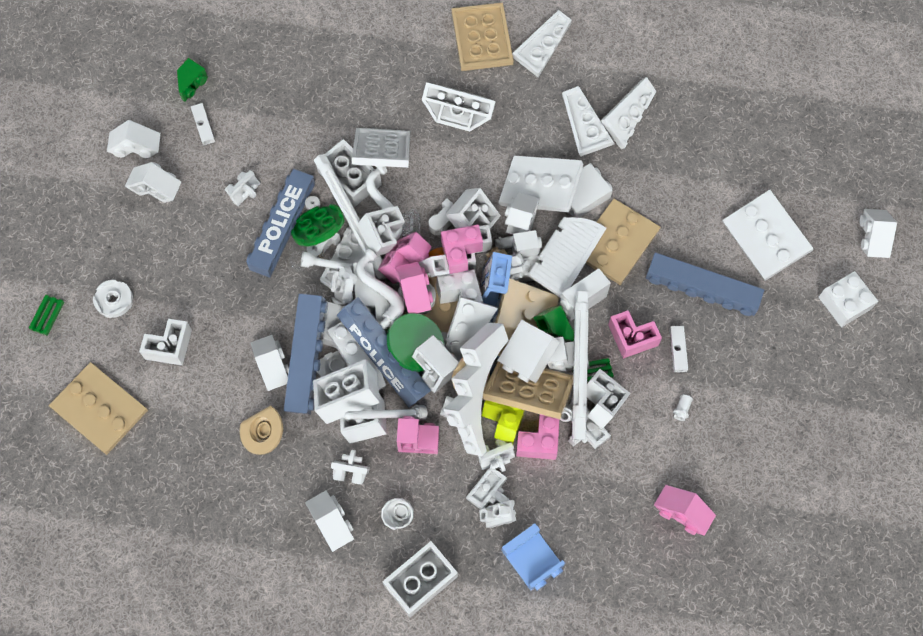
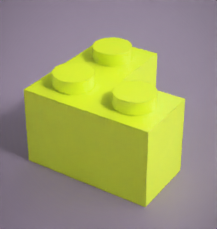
(507, 418)

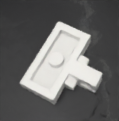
(594, 434)
(488, 489)

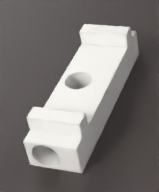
(201, 118)
(679, 358)

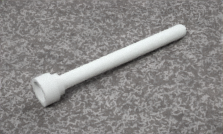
(310, 260)
(418, 411)

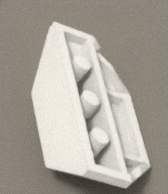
(457, 107)

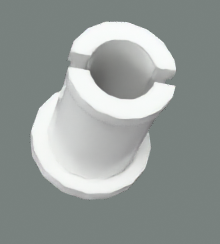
(503, 243)
(568, 412)
(681, 412)

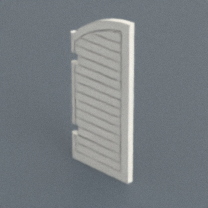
(566, 253)

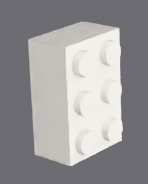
(350, 176)
(346, 390)
(420, 579)

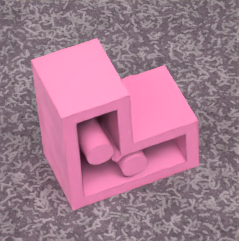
(458, 243)
(406, 251)
(413, 286)
(630, 338)
(416, 437)
(540, 444)
(686, 509)

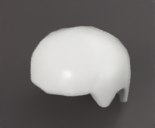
(402, 509)

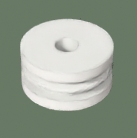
(311, 202)

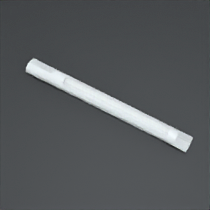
(344, 203)
(580, 366)

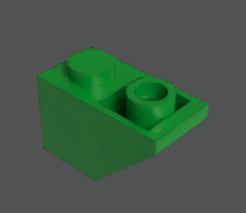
(190, 77)
(555, 323)

